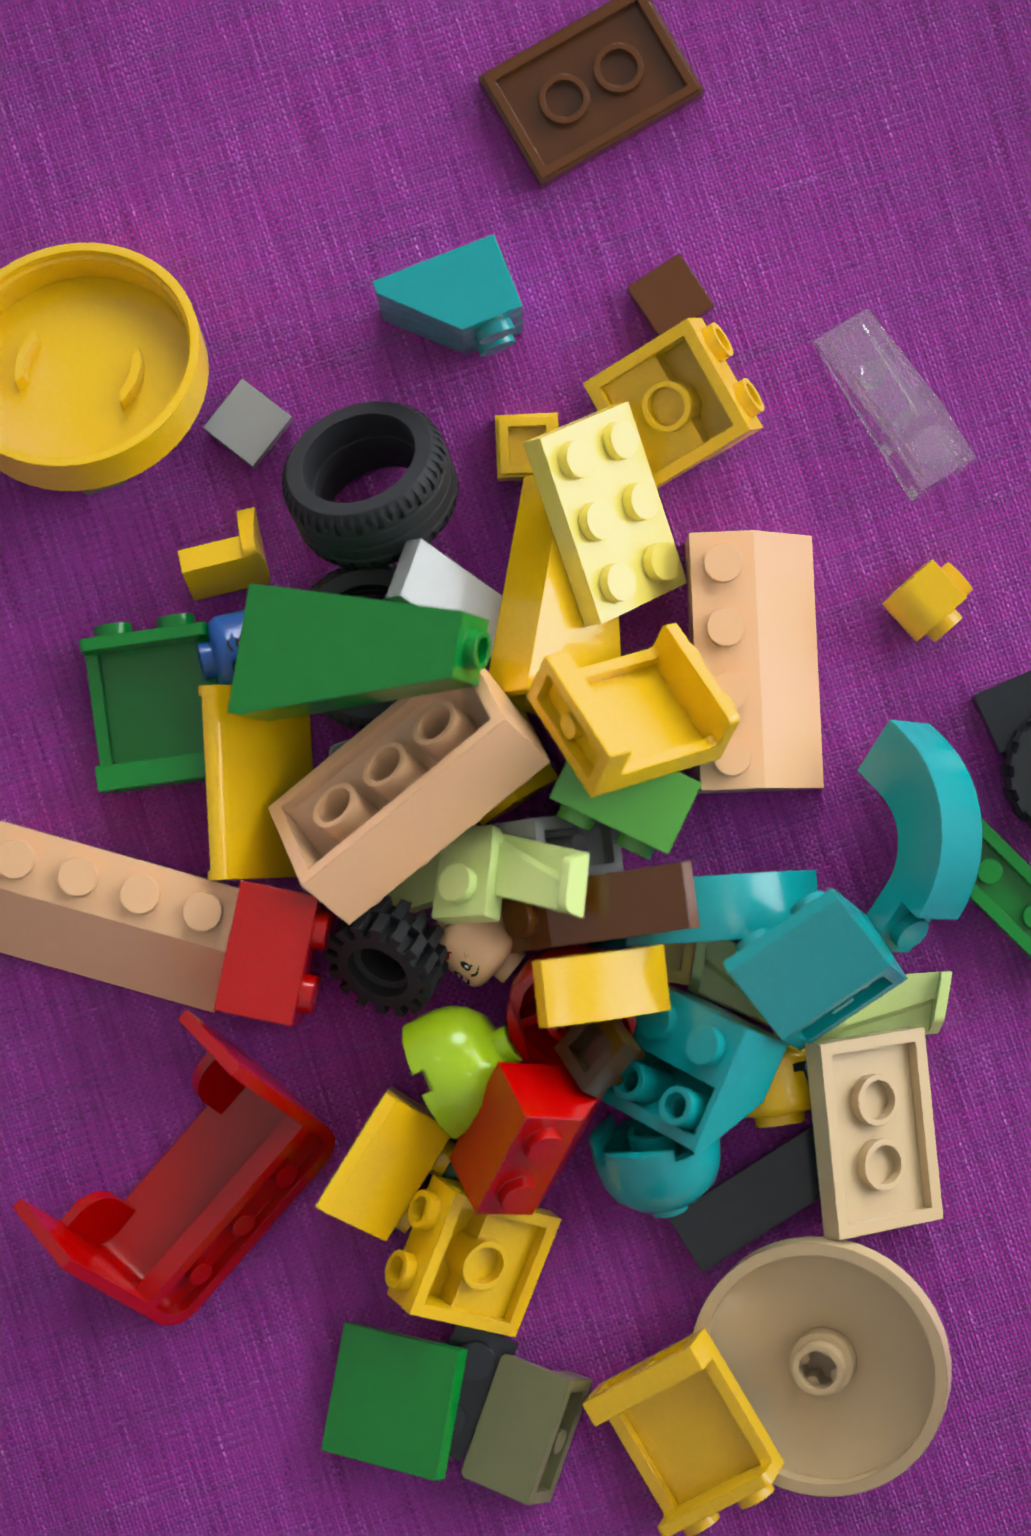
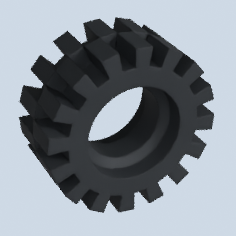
(398, 983)

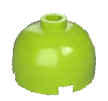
(457, 1056)

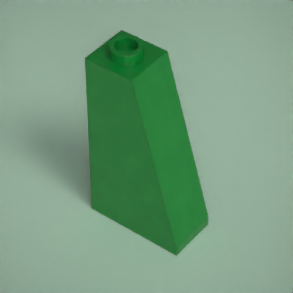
(341, 652)

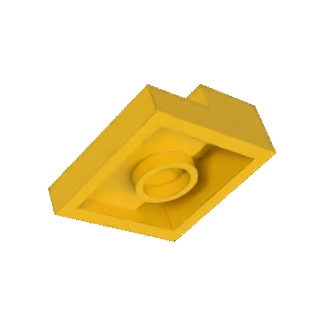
(681, 397)
(466, 1263)

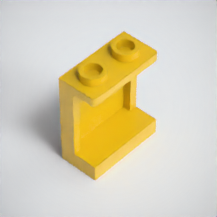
(634, 713)
(689, 1433)

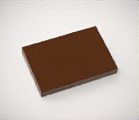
(590, 87)

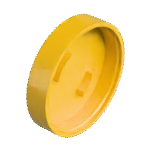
(94, 366)

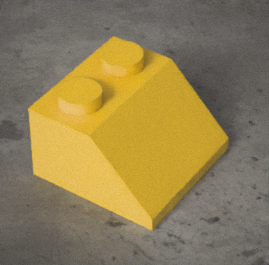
(387, 1166)

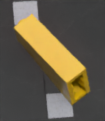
(540, 608)

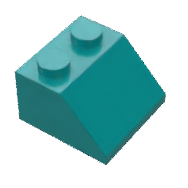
(456, 299)

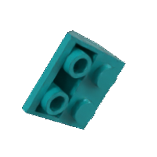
(814, 967)
(697, 1071)

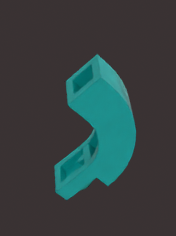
(935, 826)
(734, 907)

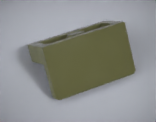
(525, 1430)

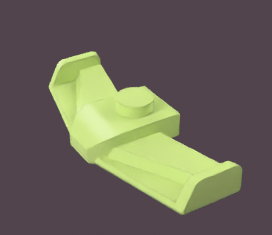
(486, 865)
(915, 1002)

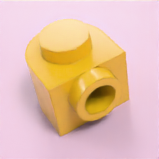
(928, 600)

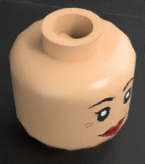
(479, 951)

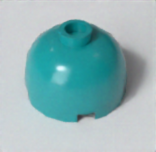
(650, 1169)

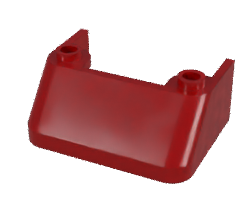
(202, 1199)

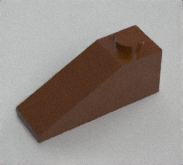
(615, 908)

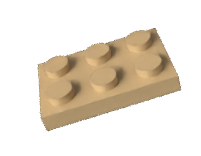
(874, 1132)

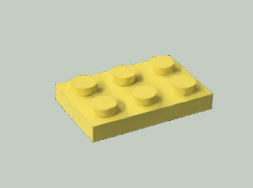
(605, 513)

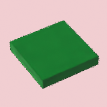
(394, 1400)

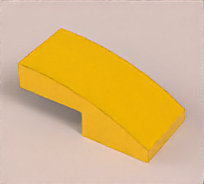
(601, 986)

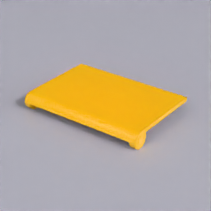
(246, 772)

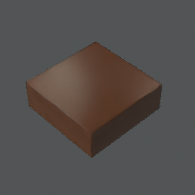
(669, 295)

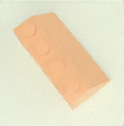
(759, 641)
(404, 792)
(113, 916)

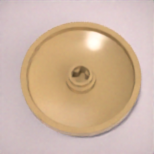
(833, 1360)

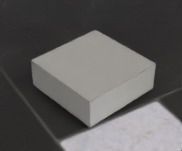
(248, 423)

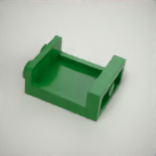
(147, 703)

